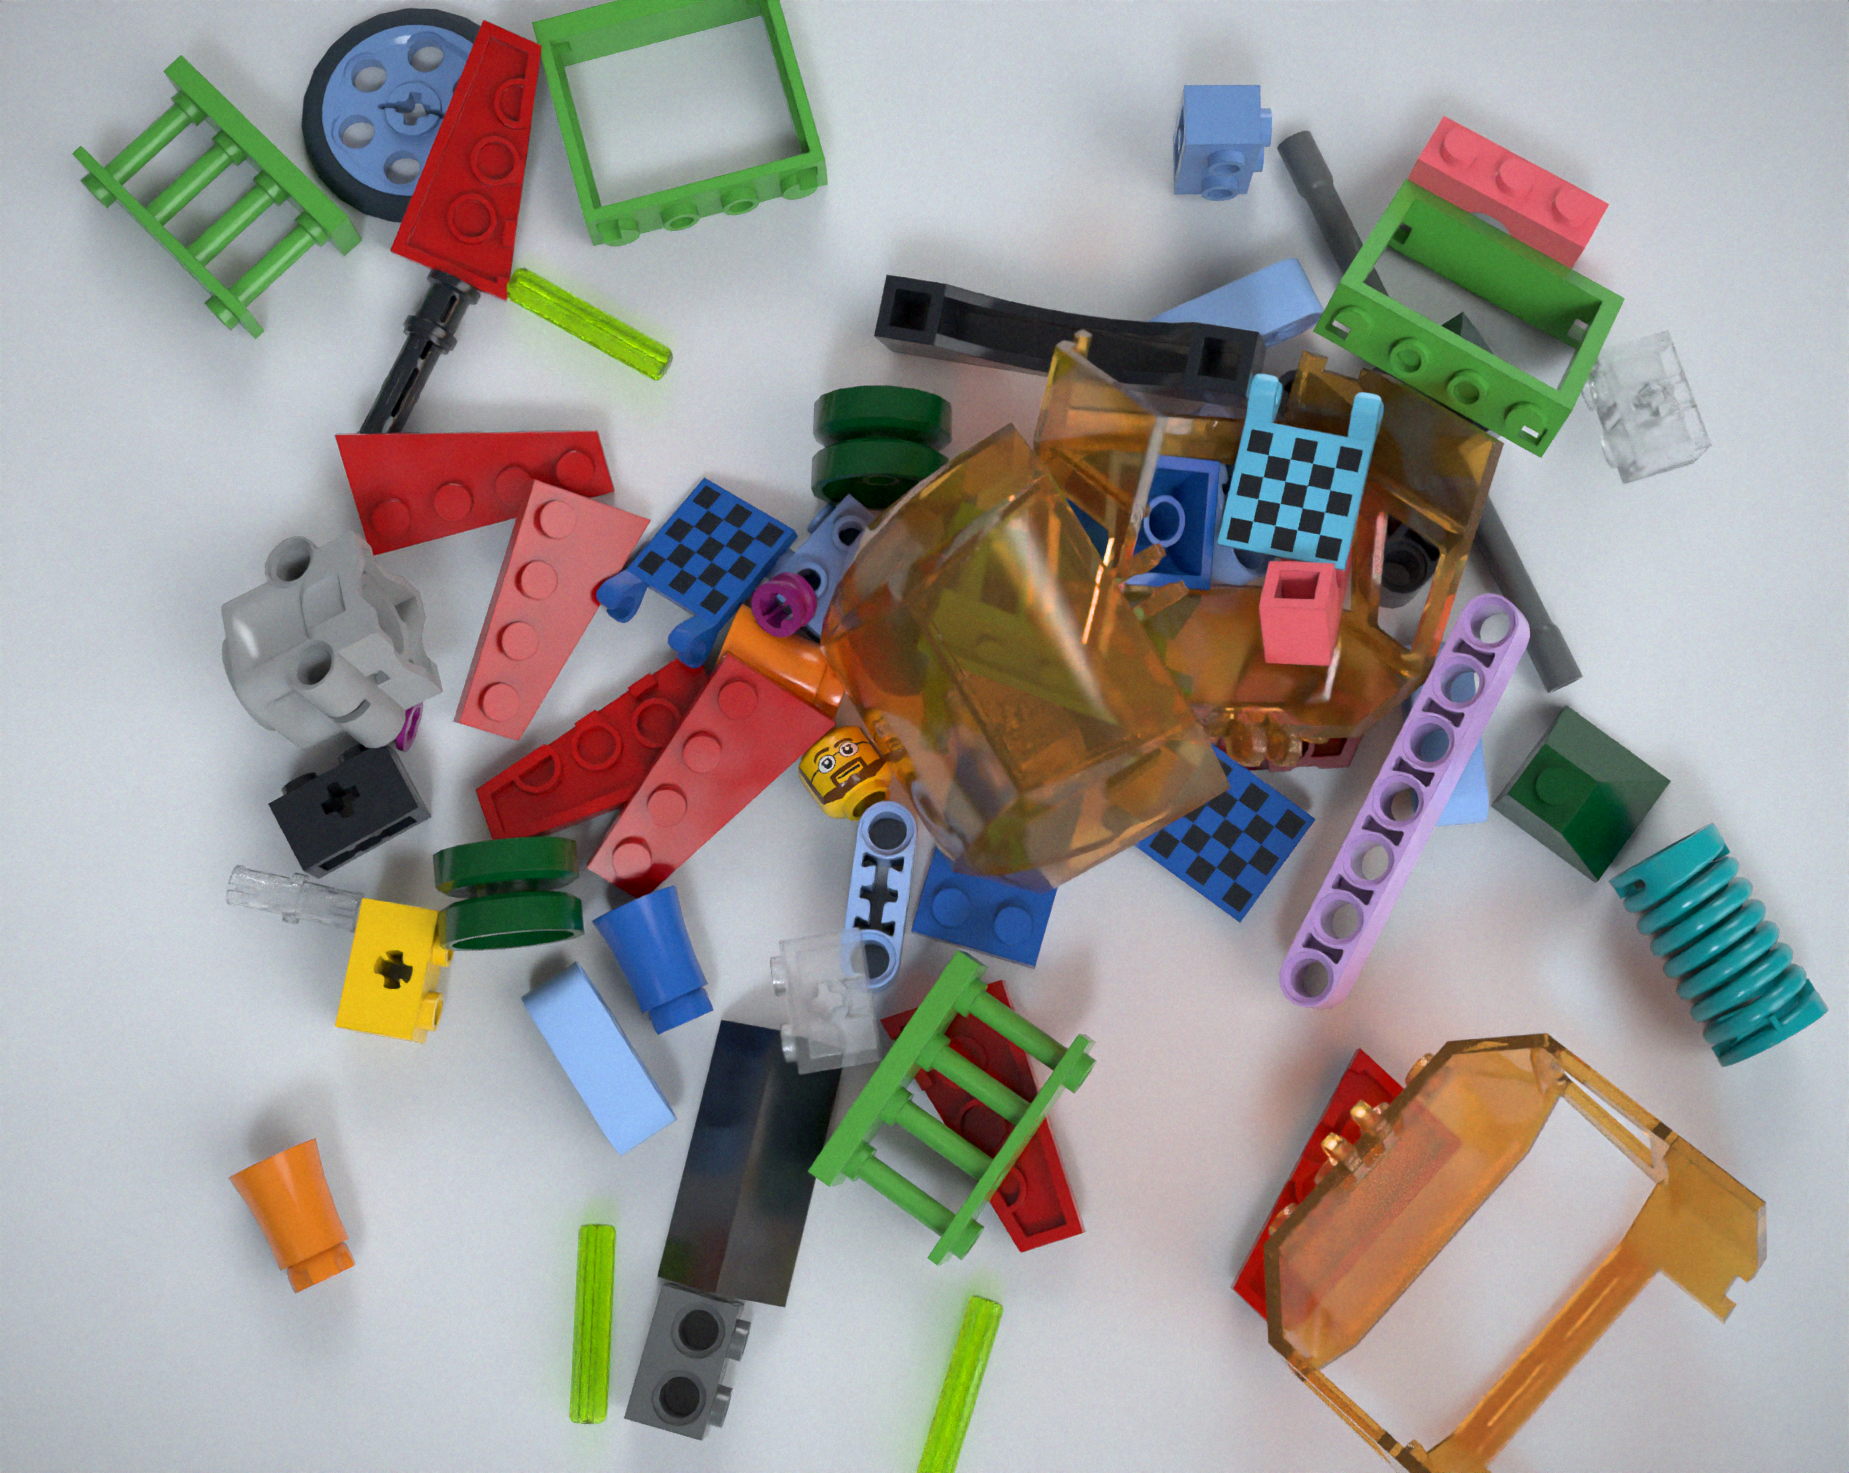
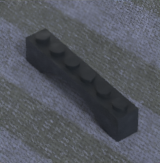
(1146, 357)

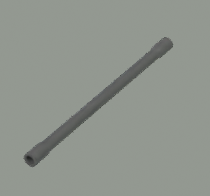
(1546, 643)

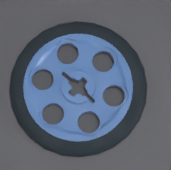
(335, 104)

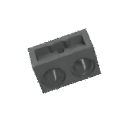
(671, 1355)

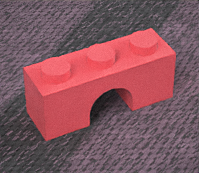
(1517, 193)
(1302, 611)

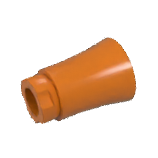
(788, 660)
(297, 1214)

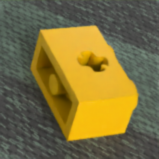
(372, 1000)

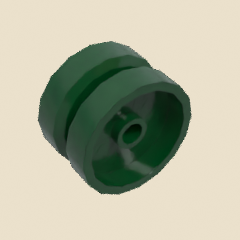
(877, 442)
(508, 893)

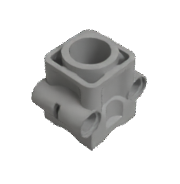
(328, 645)

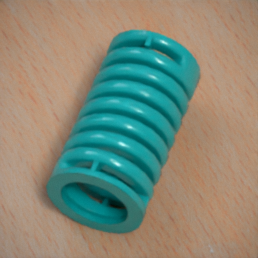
(1731, 929)

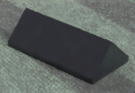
(748, 1169)

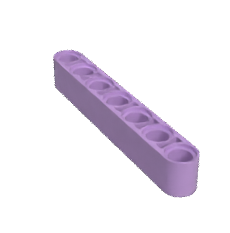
(1405, 770)

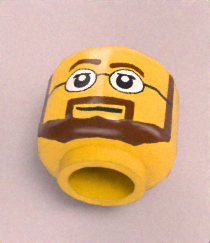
(845, 773)

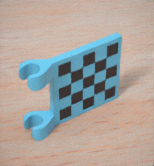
(1297, 487)

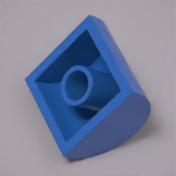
(1180, 520)

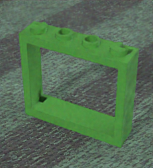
(638, 23)
(1442, 361)

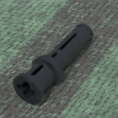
(428, 336)

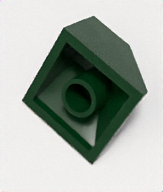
(1580, 793)

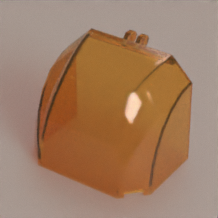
(1014, 674)

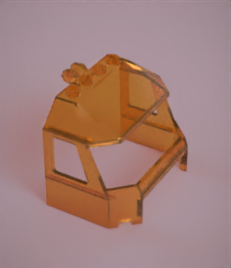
(1423, 471)
(1424, 1174)

